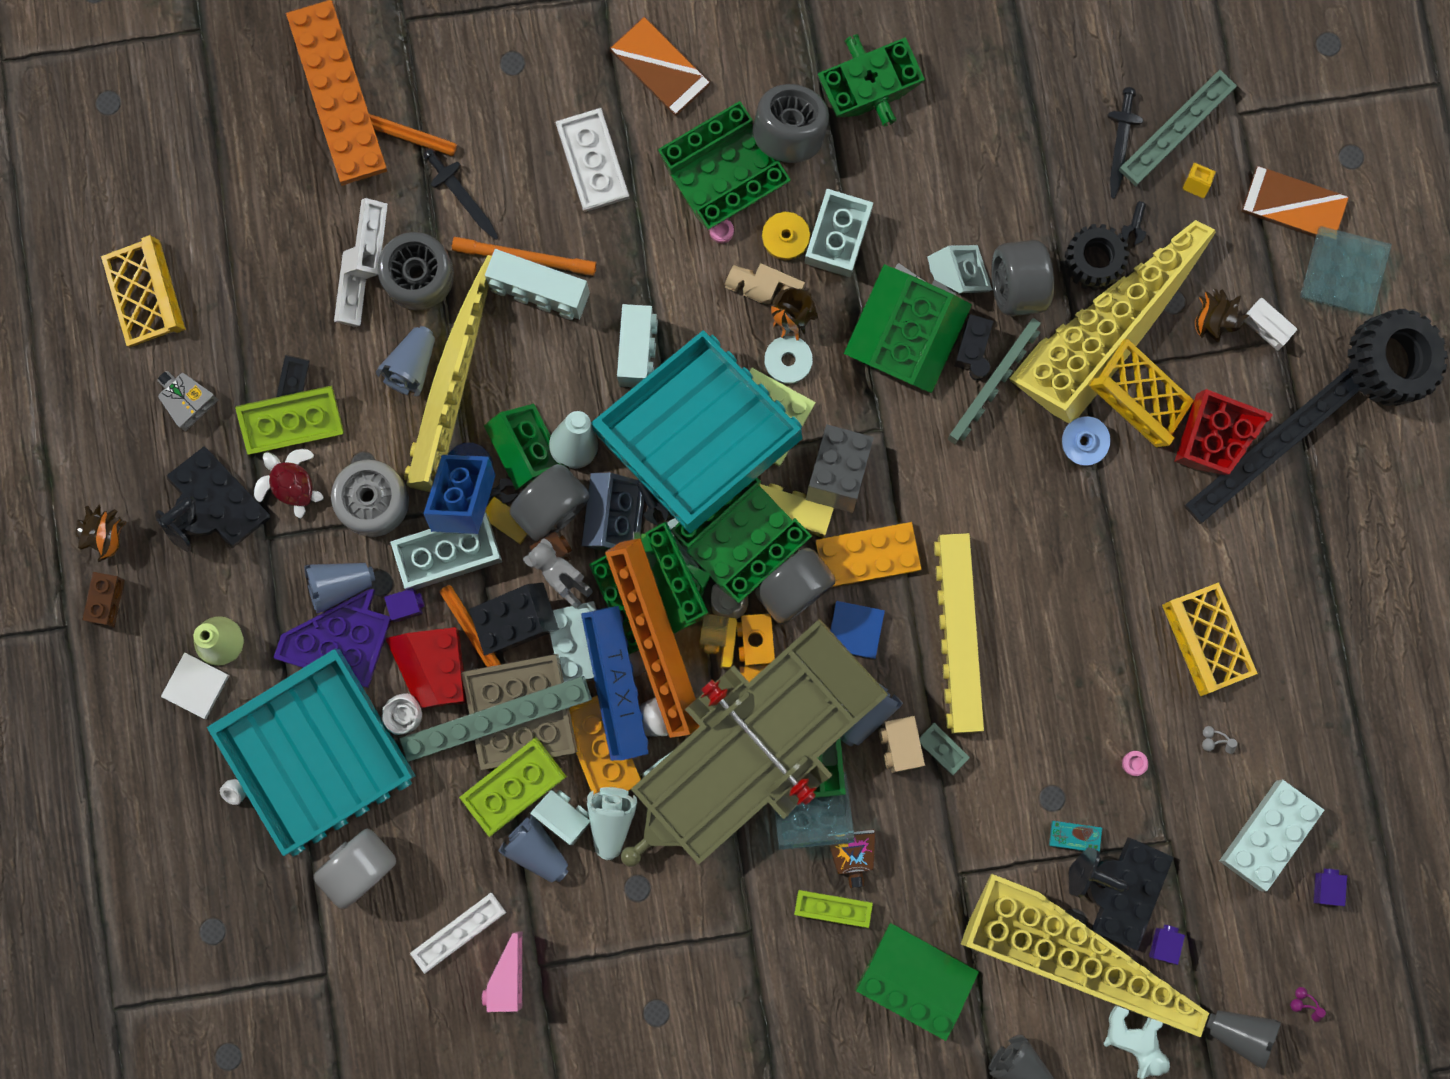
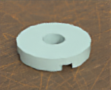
(781, 372)

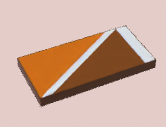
(659, 66)
(1293, 202)

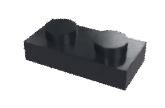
(293, 375)

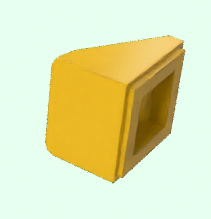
(1199, 180)

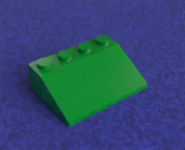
(917, 981)

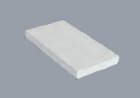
(592, 160)

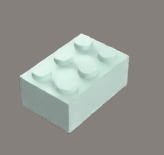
(838, 233)
(636, 344)
(571, 642)

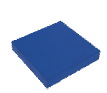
(857, 628)

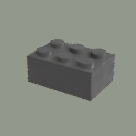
(839, 468)

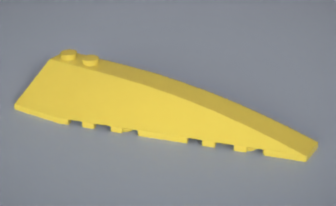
(1066, 363)
(447, 389)
(1046, 940)

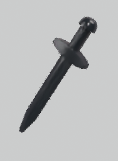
(1124, 119)
(446, 176)

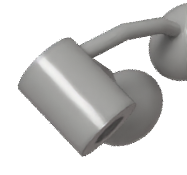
(1208, 744)

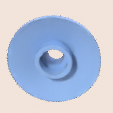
(1097, 440)

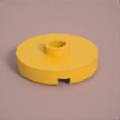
(781, 247)

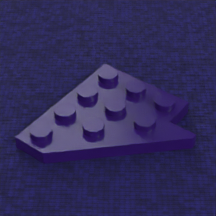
(345, 627)

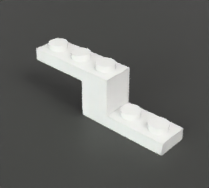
(360, 262)

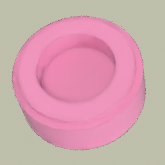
(723, 232)
(1135, 763)

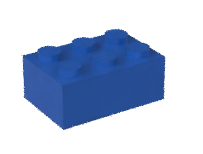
(459, 494)

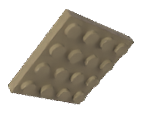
(509, 681)

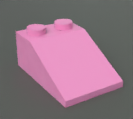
(505, 984)

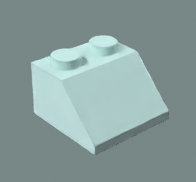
(561, 816)

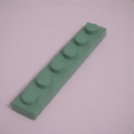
(1177, 128)
(989, 391)

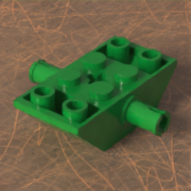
(890, 67)

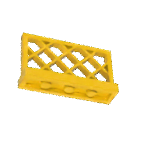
(159, 280)
(1127, 406)
(1190, 645)

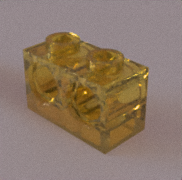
(713, 633)

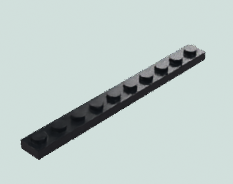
(1273, 446)

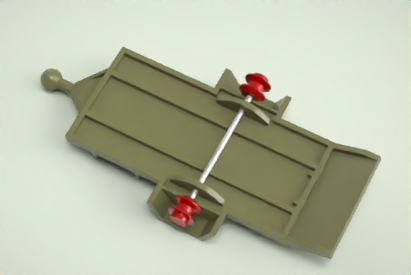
(755, 745)

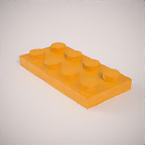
(870, 554)
(594, 751)

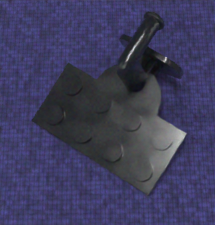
(214, 499)
(1126, 889)

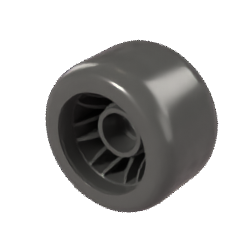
(790, 123)
(411, 253)
(1022, 278)
(549, 502)
(795, 585)

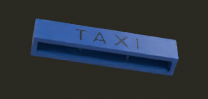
(615, 683)

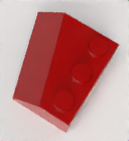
(1218, 432)
(431, 666)

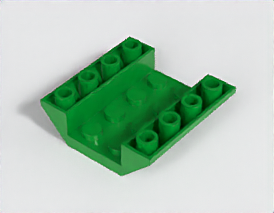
(722, 166)
(907, 328)
(743, 541)
(672, 579)

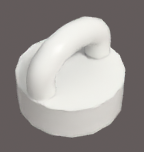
(232, 792)

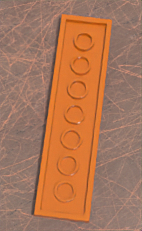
(336, 92)

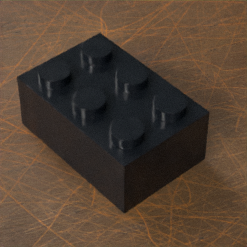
(513, 618)

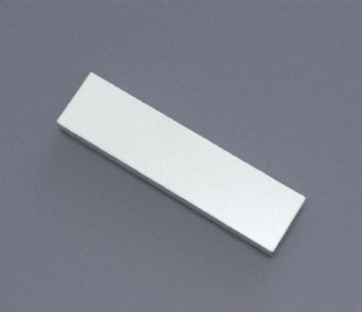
(458, 933)

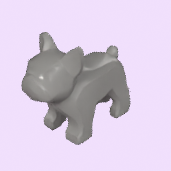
(557, 572)

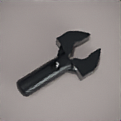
(1135, 225)
(497, 492)
(651, 503)

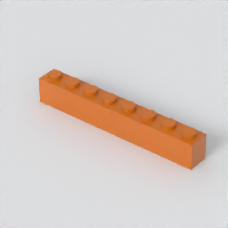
(653, 635)

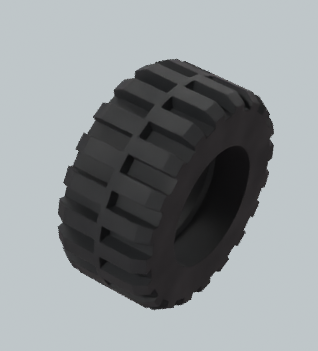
(1423, 349)

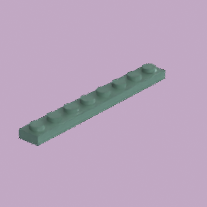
(496, 718)

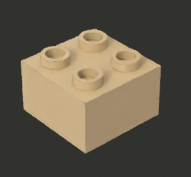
(902, 744)

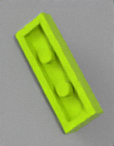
(833, 908)

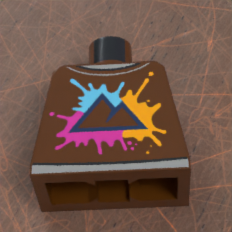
(855, 857)

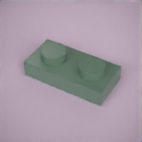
(943, 749)

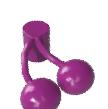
(1297, 1005)

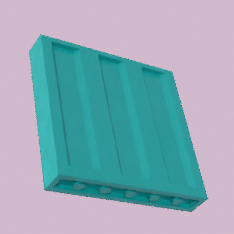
(697, 430)
(311, 753)

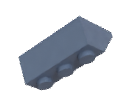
(612, 511)

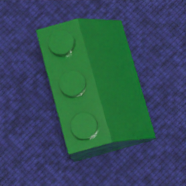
(521, 443)

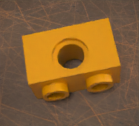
(761, 625)

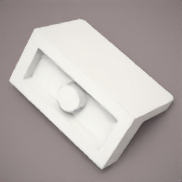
(1270, 324)

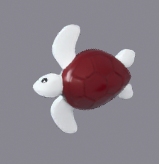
(288, 481)

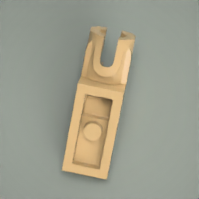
(761, 285)

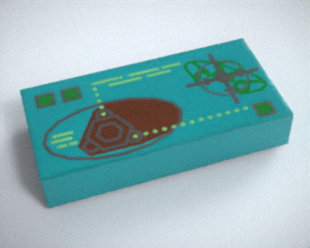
(1075, 836)

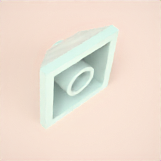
(960, 269)

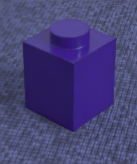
(404, 605)
(1330, 888)
(1167, 944)

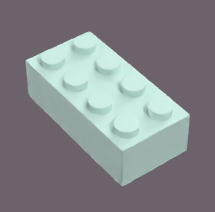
(537, 284)
(439, 556)
(1271, 835)

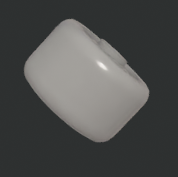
(381, 513)
(354, 868)

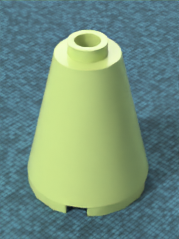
(218, 641)

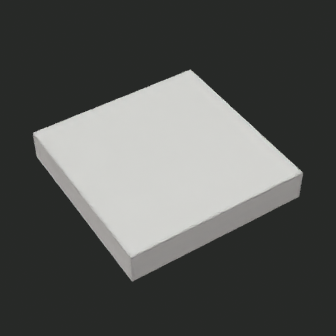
(195, 686)

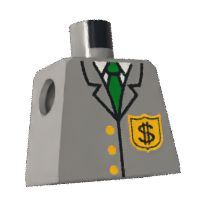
(184, 399)

